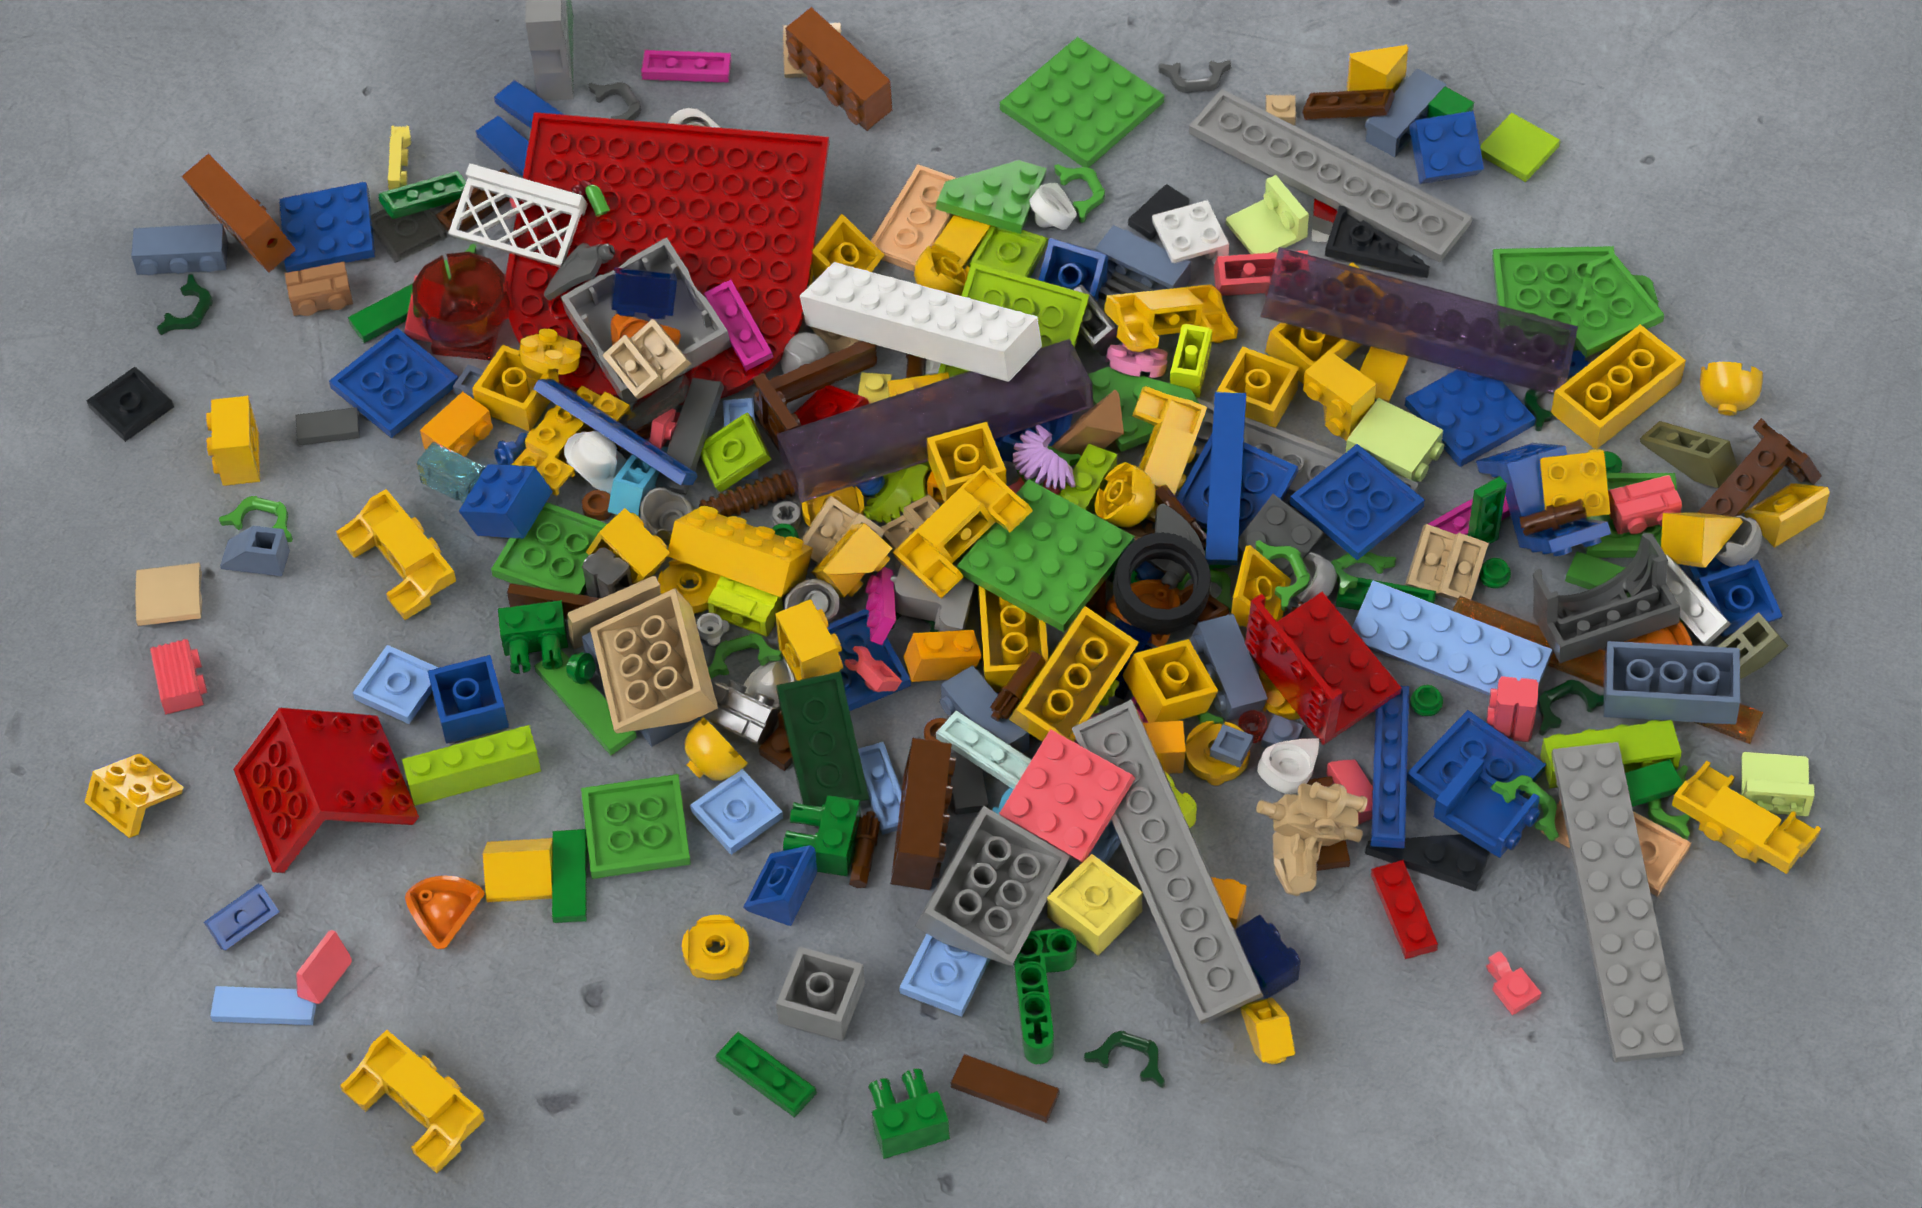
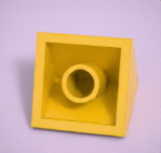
(1377, 68)
(844, 245)
(1789, 511)
(1696, 537)
(1256, 577)
(518, 870)

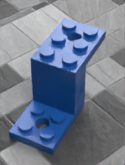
(1525, 496)

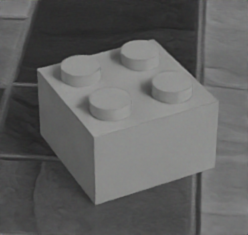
(820, 993)

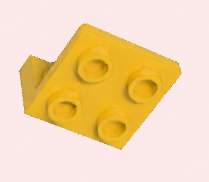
(1574, 478)
(126, 790)

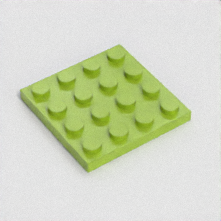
(1056, 307)

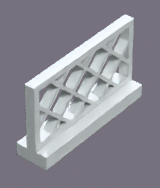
(522, 190)

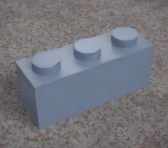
(1410, 103)
(179, 249)
(1142, 260)
(1229, 666)
(972, 698)

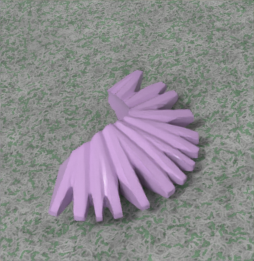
(1037, 460)

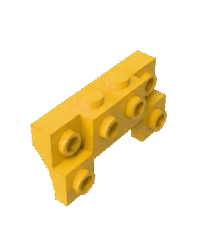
(1161, 312)
(1172, 438)
(547, 440)
(957, 526)
(404, 546)
(1742, 823)
(419, 1090)

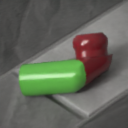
(594, 195)

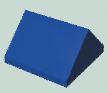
(1074, 265)
(783, 884)

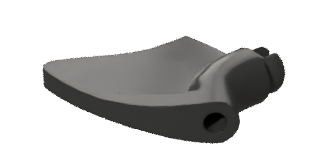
(579, 267)
(1170, 521)

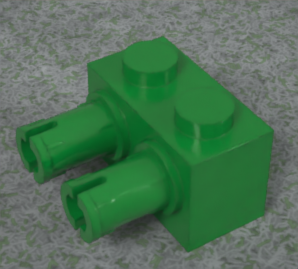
(531, 630)
(836, 834)
(909, 1123)

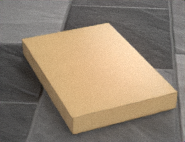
(594, 613)

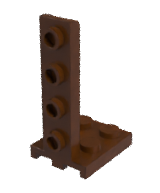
(807, 378)
(1757, 472)

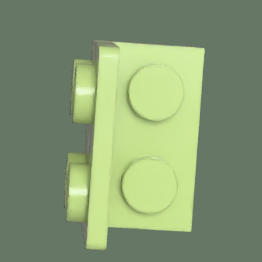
(1270, 222)
(1777, 782)

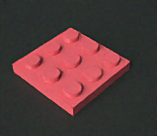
(1067, 796)

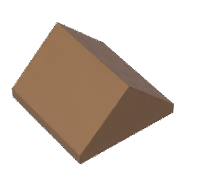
(1097, 427)

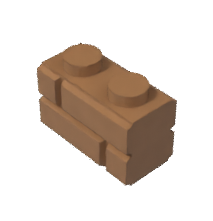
(318, 289)

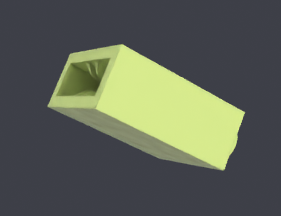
(1398, 440)

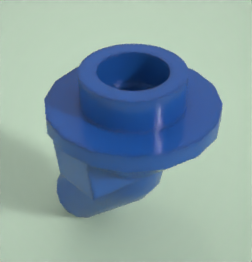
(509, 451)

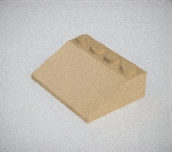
(653, 665)

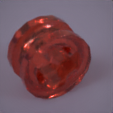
(1256, 717)

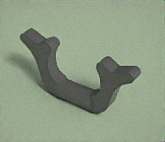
(1185, 86)
(621, 89)

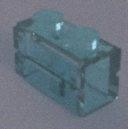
(448, 471)

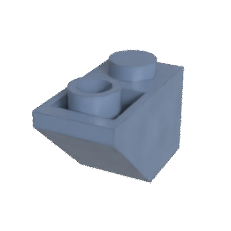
(257, 551)

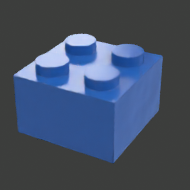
(1446, 147)
(505, 501)
(468, 699)

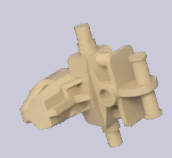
(1306, 823)

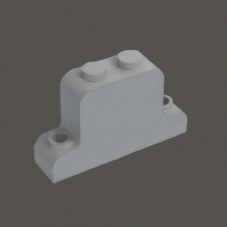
(917, 601)

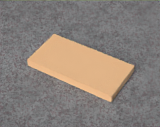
(913, 219)
(1660, 848)

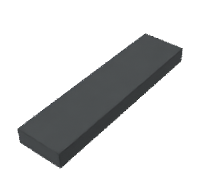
(692, 428)

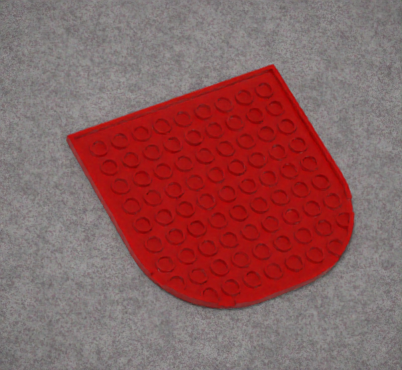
(722, 196)

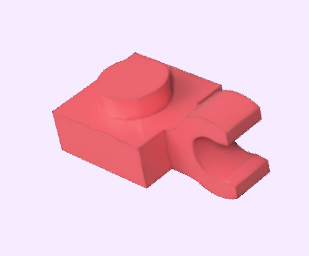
(663, 428)
(875, 673)
(1512, 988)

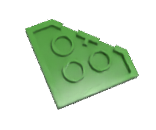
(994, 195)
(1611, 306)
(1129, 390)

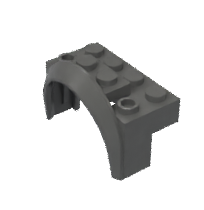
(1589, 619)

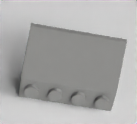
(992, 889)

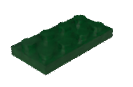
(822, 739)

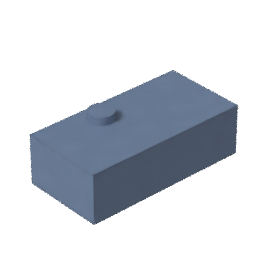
(1671, 682)

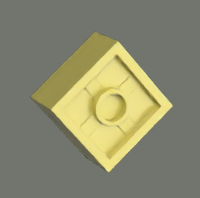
(1094, 904)

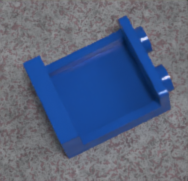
(1483, 814)

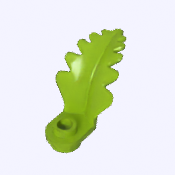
(897, 492)

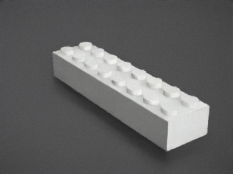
(921, 321)

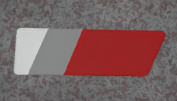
(1322, 221)

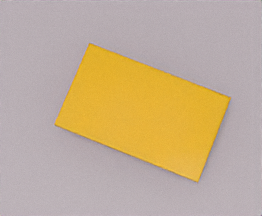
(962, 237)
(1385, 370)

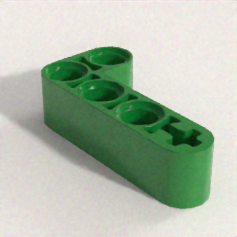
(1036, 996)

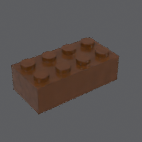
(923, 814)

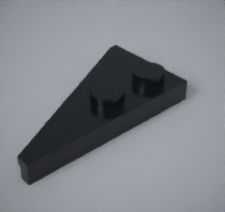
(1364, 245)
(1442, 857)

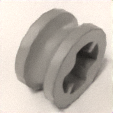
(787, 508)

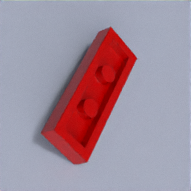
(1404, 909)

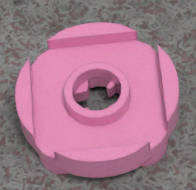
(1132, 362)

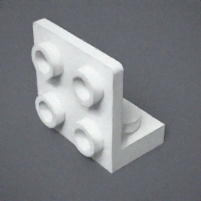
(1191, 232)

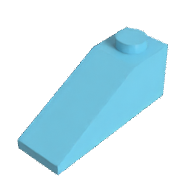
(632, 485)

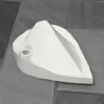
(1052, 207)
(766, 678)
(1288, 764)

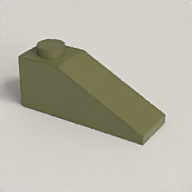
(1695, 454)
(1757, 644)

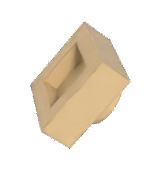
(1282, 107)

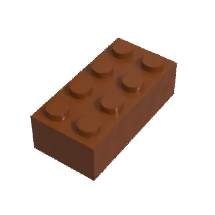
(838, 69)

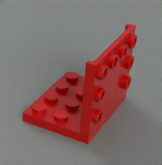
(1319, 665)
(318, 770)

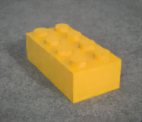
(1304, 346)
(1618, 386)
(740, 550)
(1007, 638)
(1074, 677)

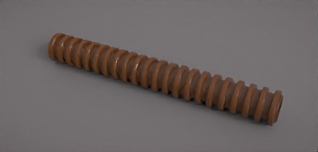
(752, 495)

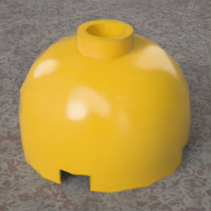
(940, 270)
(1730, 387)
(1126, 497)
(711, 753)

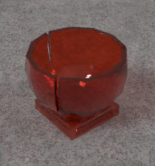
(464, 311)

